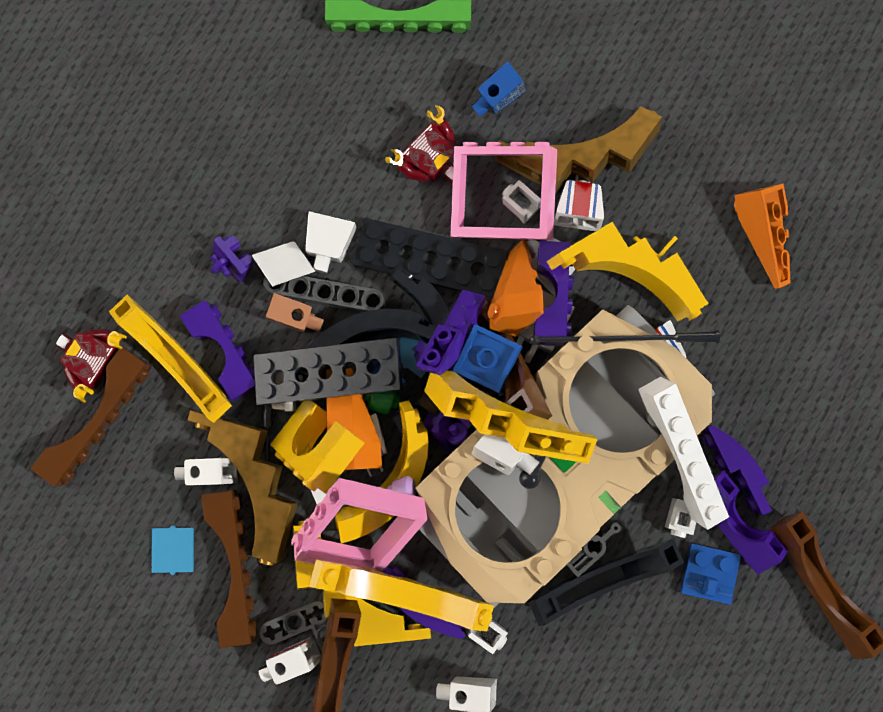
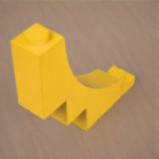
(666, 279)
(492, 417)
(403, 593)
(375, 624)

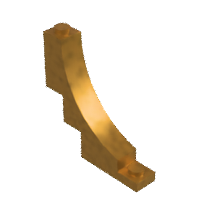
(587, 159)
(272, 513)

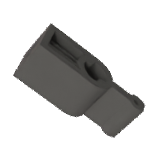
(586, 558)

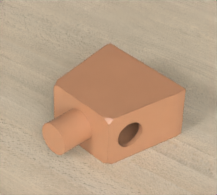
(281, 312)

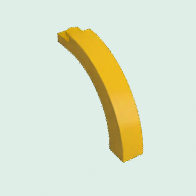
(172, 357)
(357, 522)

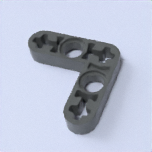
(317, 625)

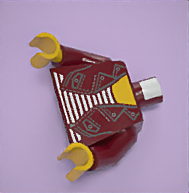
(429, 153)
(87, 358)

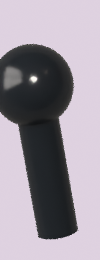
(532, 480)

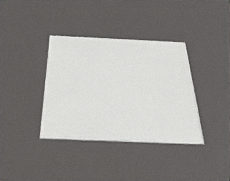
(283, 263)

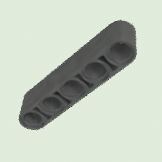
(334, 300)

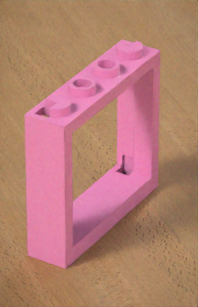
(495, 149)
(408, 508)

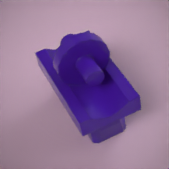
(227, 262)
(445, 431)

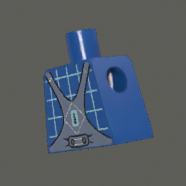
(503, 81)

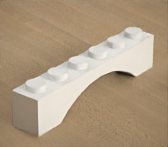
(671, 417)

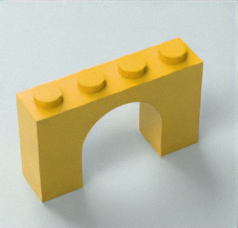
(324, 463)

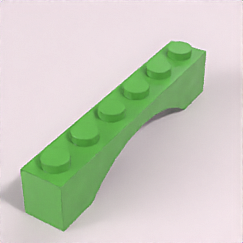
(433, 17)

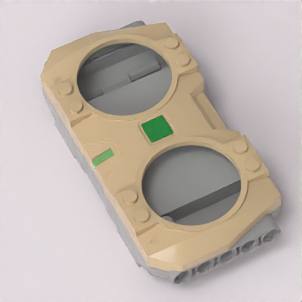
(519, 538)

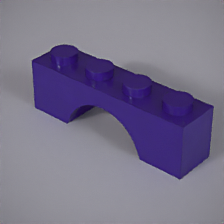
(554, 319)
(205, 323)
(758, 547)

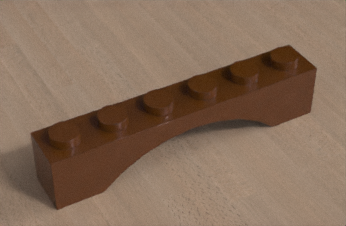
(123, 375)
(520, 385)
(235, 623)
(854, 627)
(337, 647)

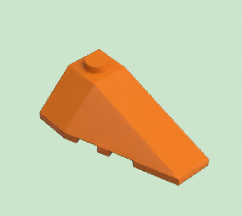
(762, 220)
(517, 296)
(354, 416)

